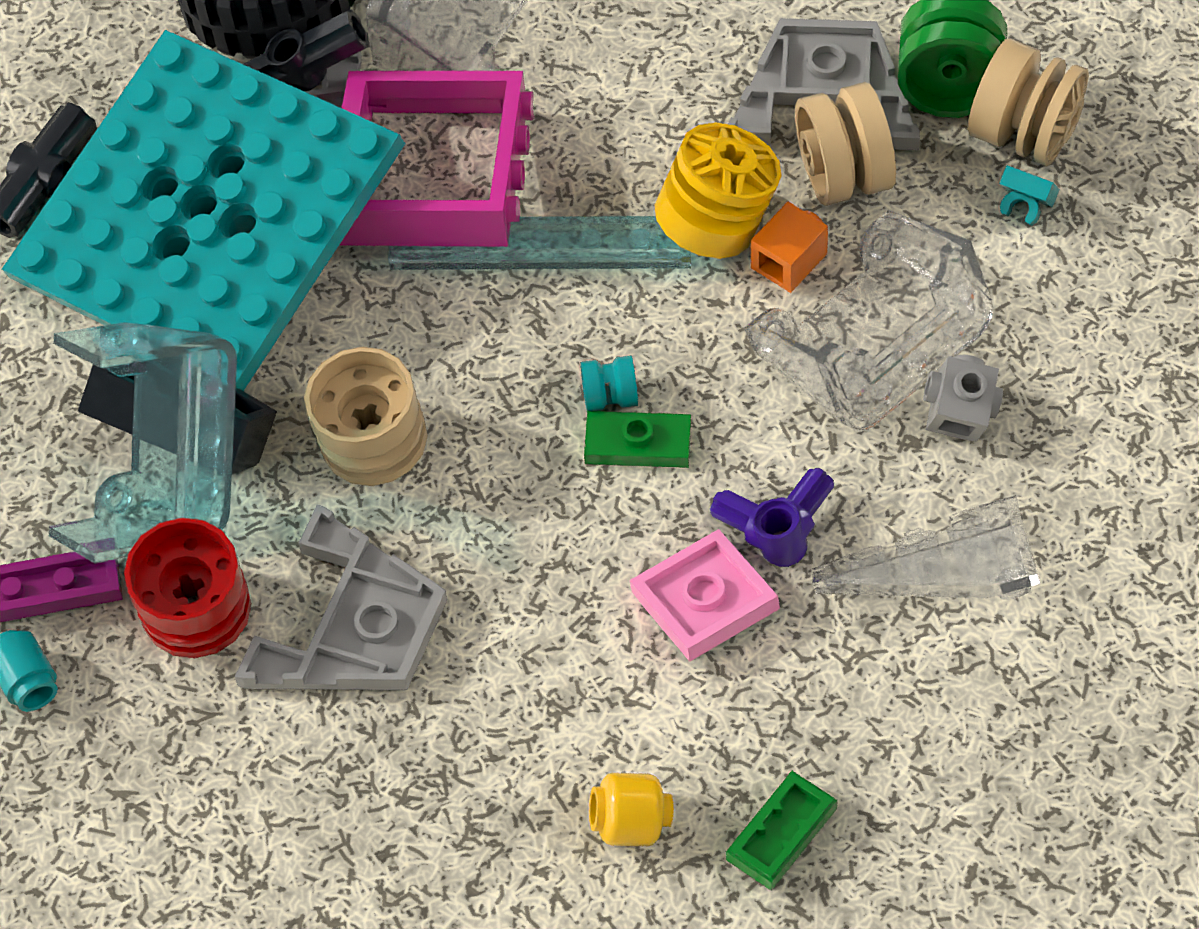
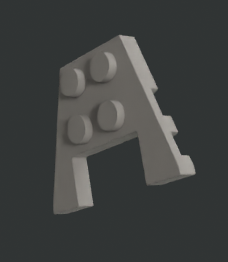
(823, 57)
(370, 628)

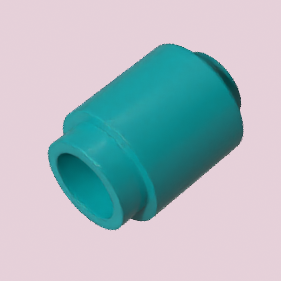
(25, 671)

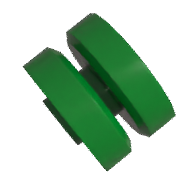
(947, 53)

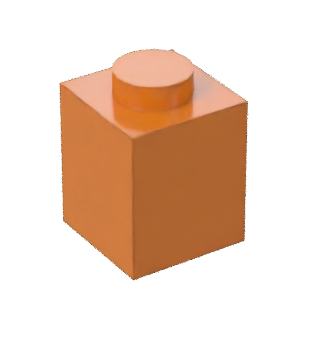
(789, 246)

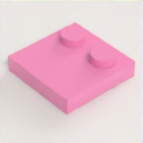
(704, 595)

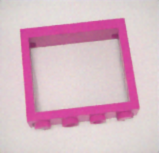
(446, 221)

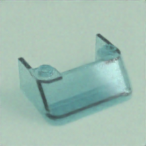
(177, 436)

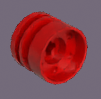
(181, 562)

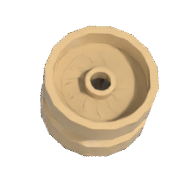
(845, 143)

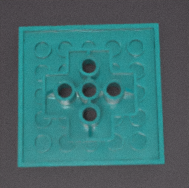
(204, 202)

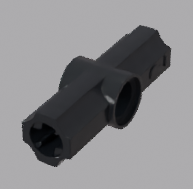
(304, 57)
(40, 166)

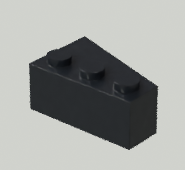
(111, 401)

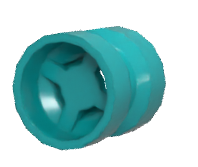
(620, 380)

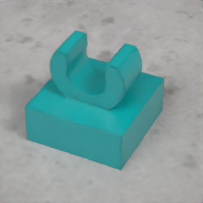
(1028, 189)

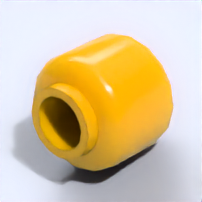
(630, 809)

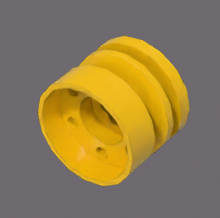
(717, 190)

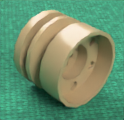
(1020, 99)
(366, 416)

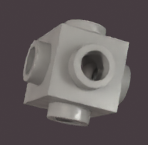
(962, 397)

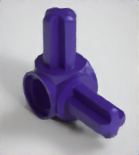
(777, 515)

